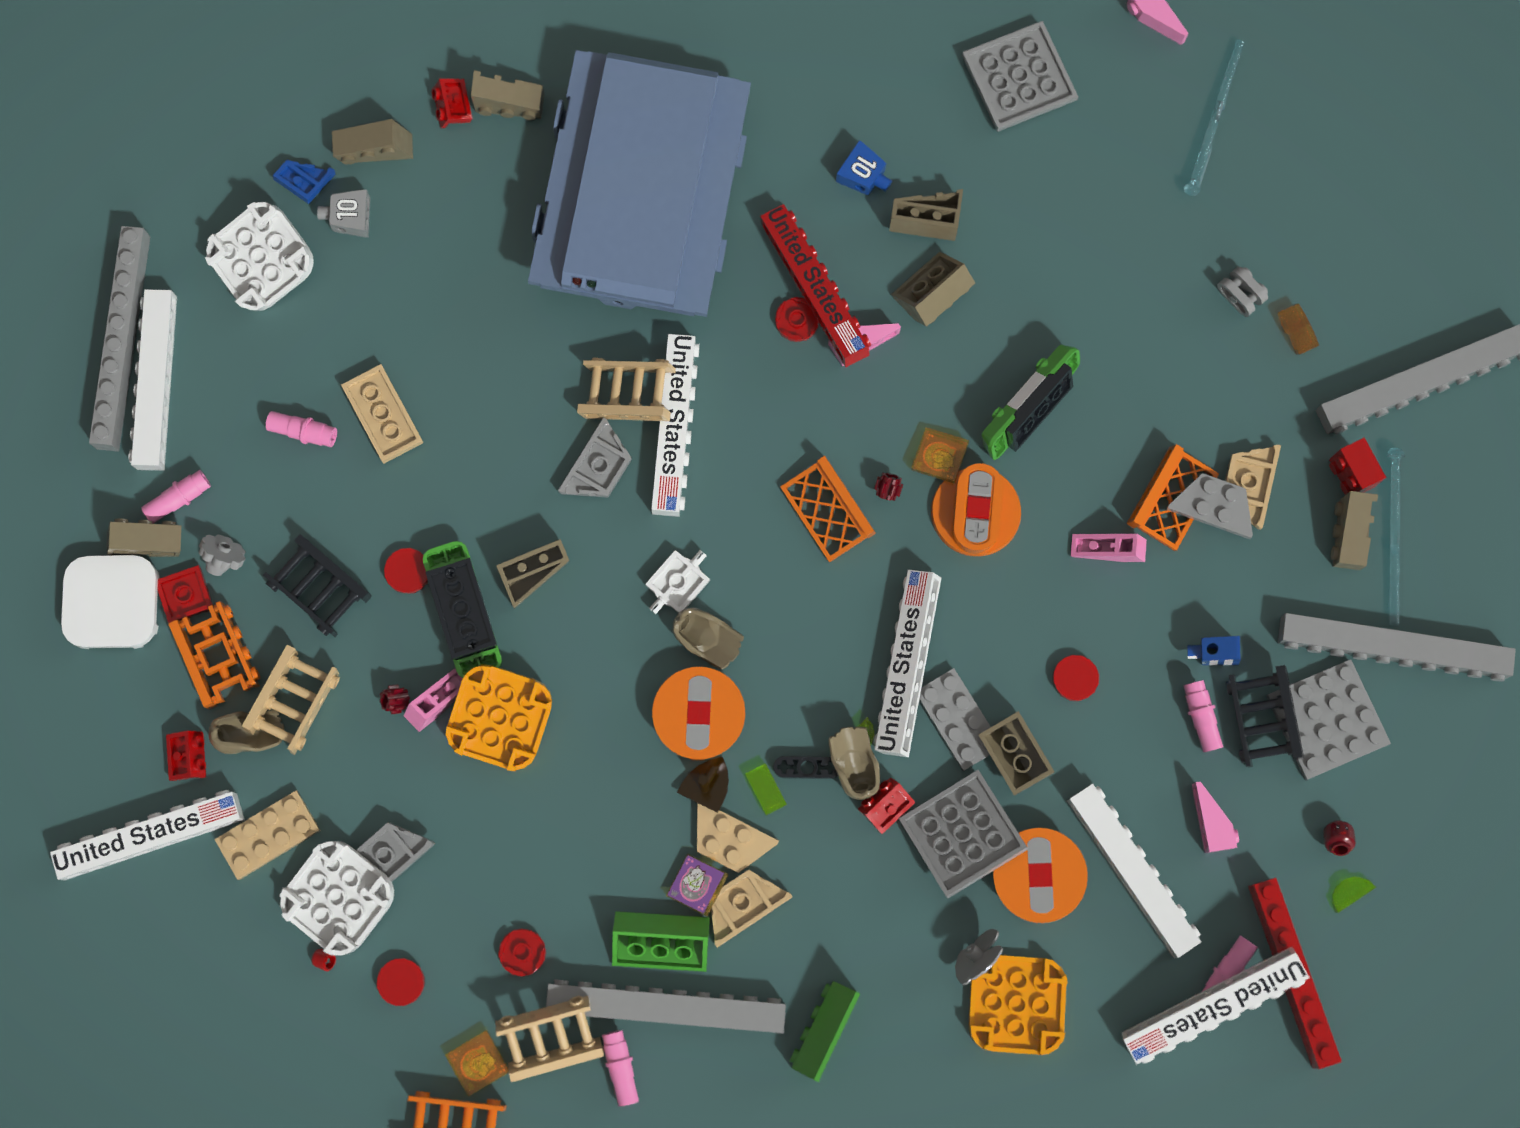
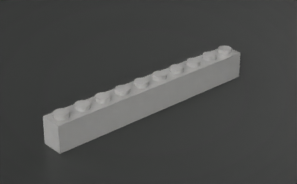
(119, 339)
(1420, 381)
(1396, 646)
(674, 1007)

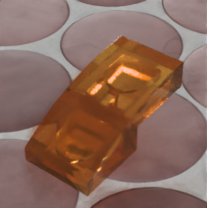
(1299, 328)

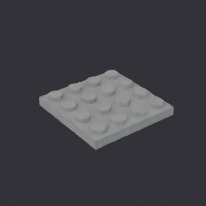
(1019, 76)
(1333, 719)
(963, 834)

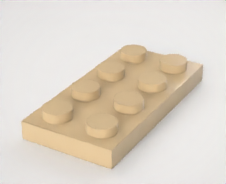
(382, 413)
(267, 835)

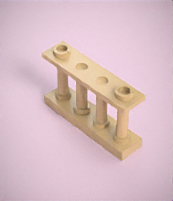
(634, 410)
(278, 680)
(555, 1059)

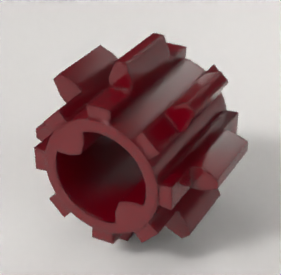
(888, 486)
(394, 699)

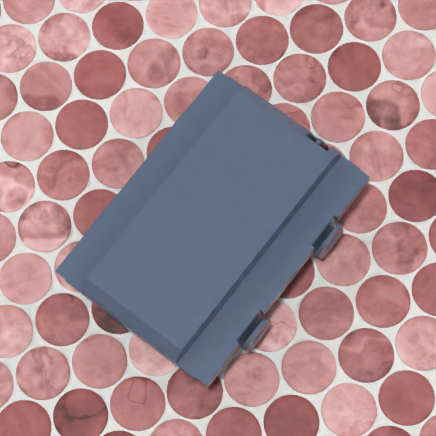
(640, 183)

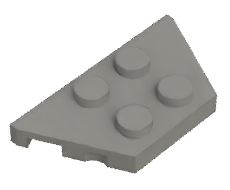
(598, 465)
(1215, 504)
(394, 849)

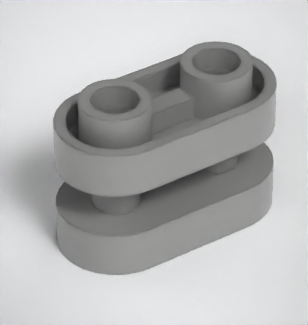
(1240, 286)

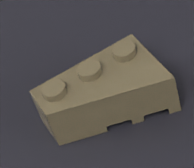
(506, 98)
(372, 142)
(927, 216)
(1352, 530)
(144, 538)
(531, 570)

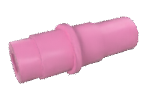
(301, 429)
(176, 496)
(1203, 715)
(1233, 962)
(620, 1067)

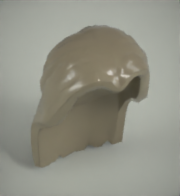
(707, 637)
(230, 738)
(855, 762)

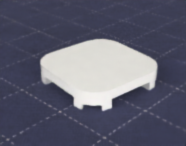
(260, 256)
(110, 602)
(337, 897)

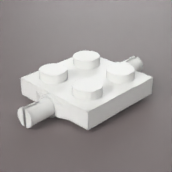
(677, 582)

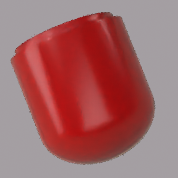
(319, 960)

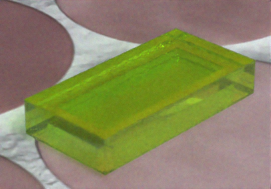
(765, 789)

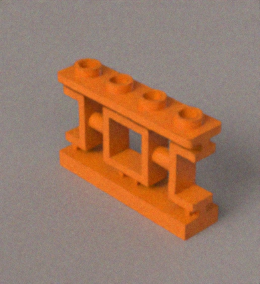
(198, 661)

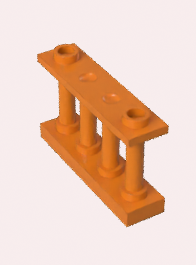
(422, 1098)

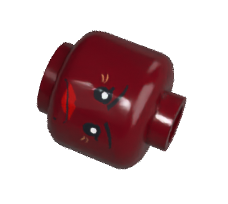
(1339, 837)

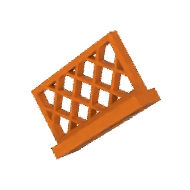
(1154, 491)
(845, 499)

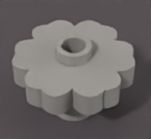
(221, 554)

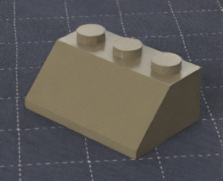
(934, 288)
(1016, 753)

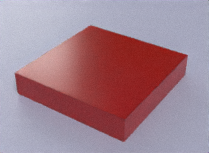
(184, 594)

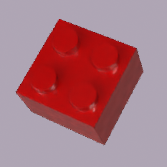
(1356, 467)

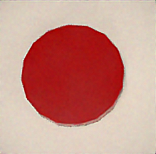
(796, 320)
(406, 571)
(1075, 678)
(522, 952)
(400, 982)

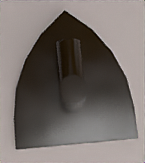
(707, 784)

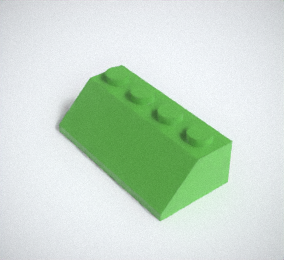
(660, 941)
(825, 1030)

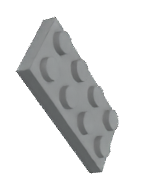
(956, 718)

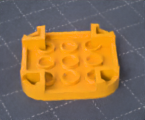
(499, 717)
(1019, 1006)

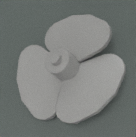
(976, 957)

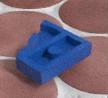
(303, 179)

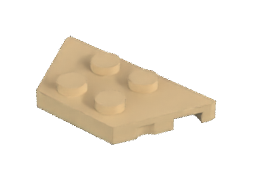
(1256, 473)
(730, 840)
(743, 904)

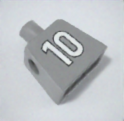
(348, 213)

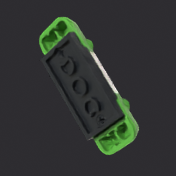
(1032, 402)
(461, 607)

